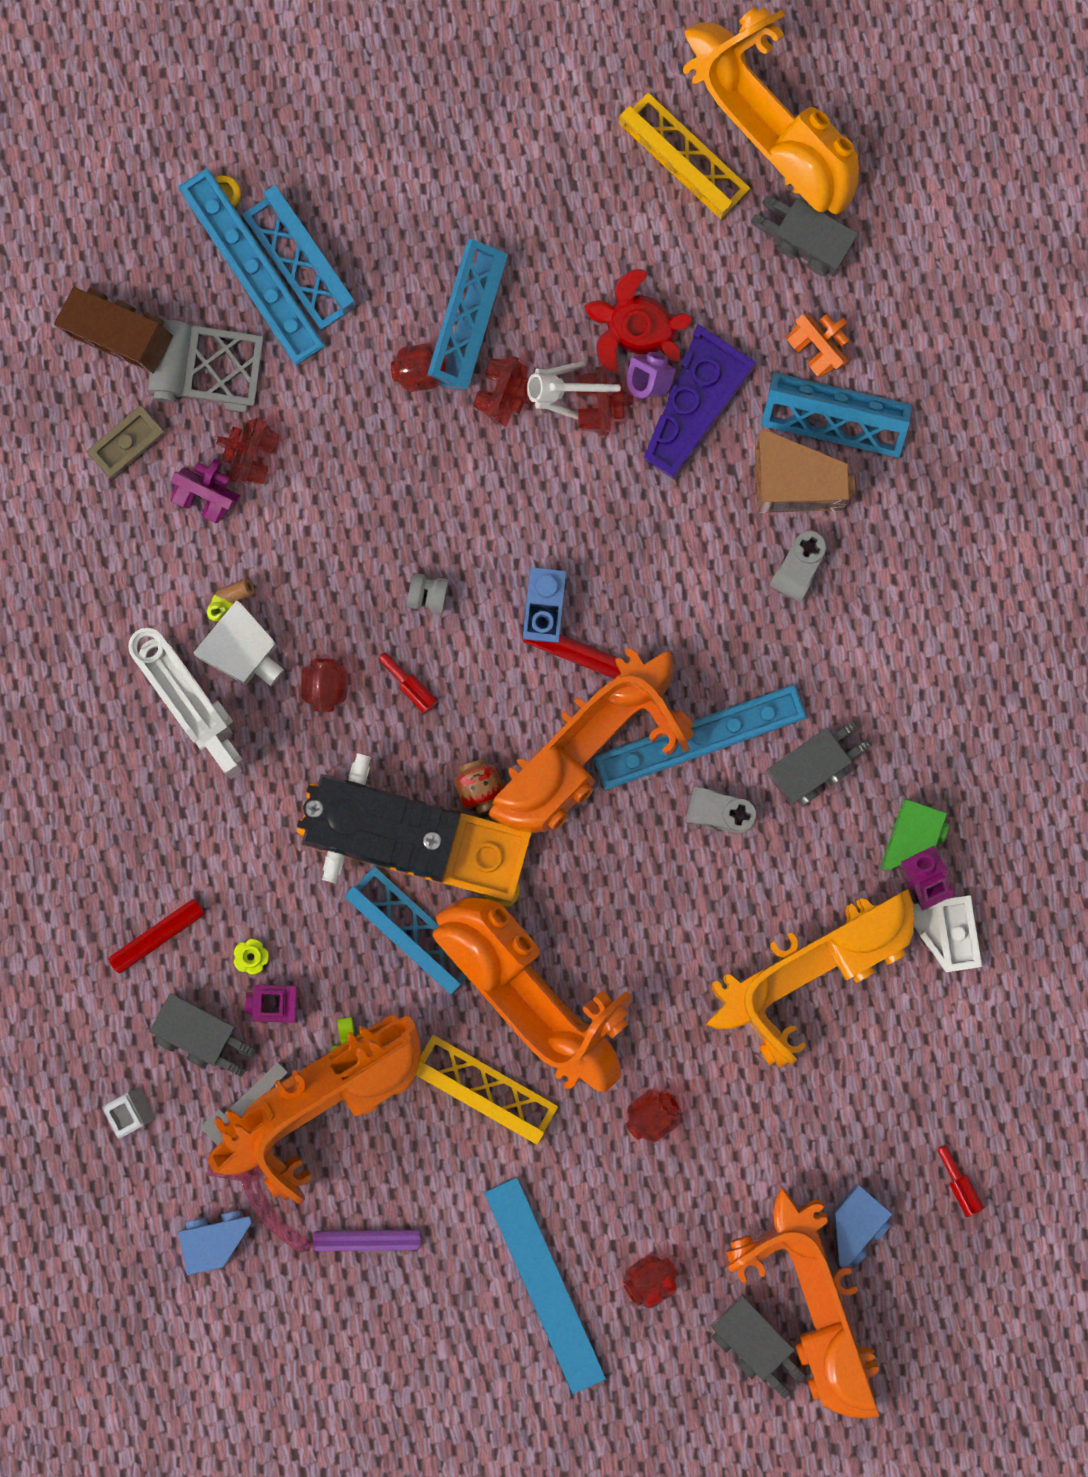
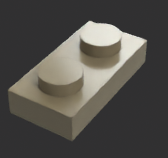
(125, 442)

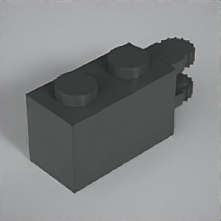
(807, 235)
(813, 764)
(198, 1034)
(755, 1343)

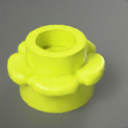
(253, 966)

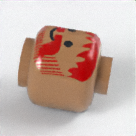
(478, 785)

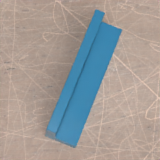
(310, 251)
(472, 317)
(839, 404)
(396, 933)

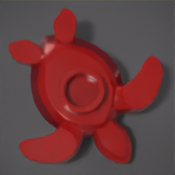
(635, 323)

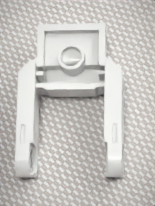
(200, 719)

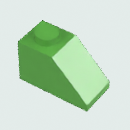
(913, 832)

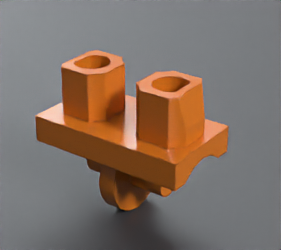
(810, 331)

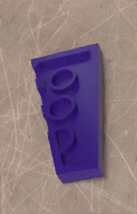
(704, 388)

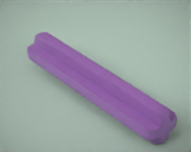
(366, 1240)

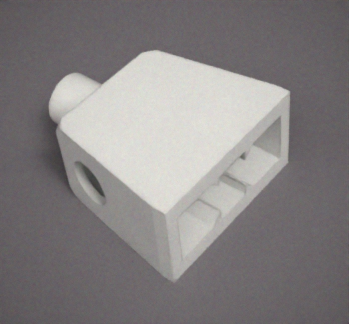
(240, 648)

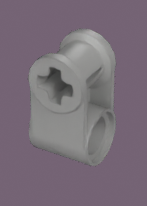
(796, 570)
(713, 810)

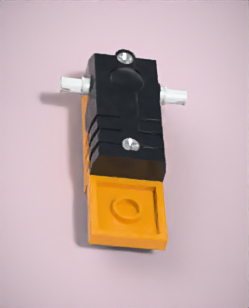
(409, 836)

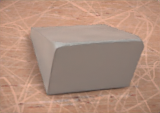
(128, 1113)

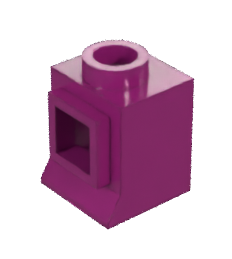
(924, 872)
(287, 1005)

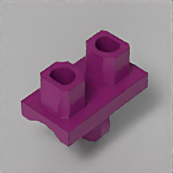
(191, 484)

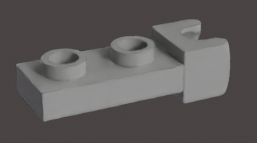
(267, 1082)

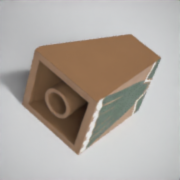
(798, 477)

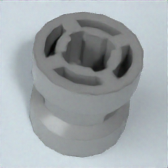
(436, 593)

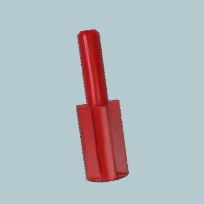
(410, 685)
(961, 1185)

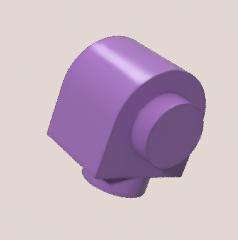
(650, 375)

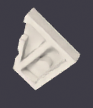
(950, 933)

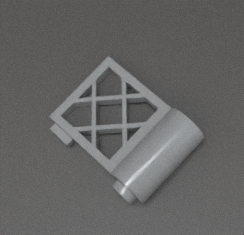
(176, 368)

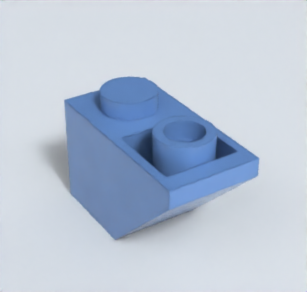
(544, 605)
(855, 1224)
(212, 1245)

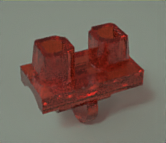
(509, 392)
(598, 418)
(254, 437)

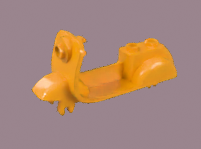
(802, 148)
(854, 948)

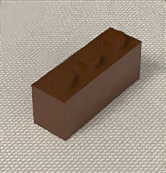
(114, 328)

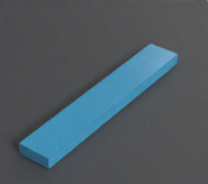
(251, 266)
(710, 735)
(544, 1285)

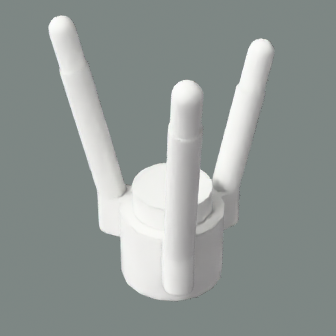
(547, 388)

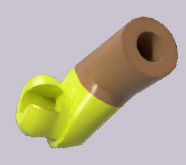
(226, 597)

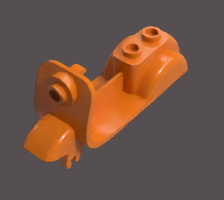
(555, 776)
(497, 960)
(360, 1072)
(830, 1348)

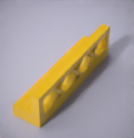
(676, 162)
(479, 1102)

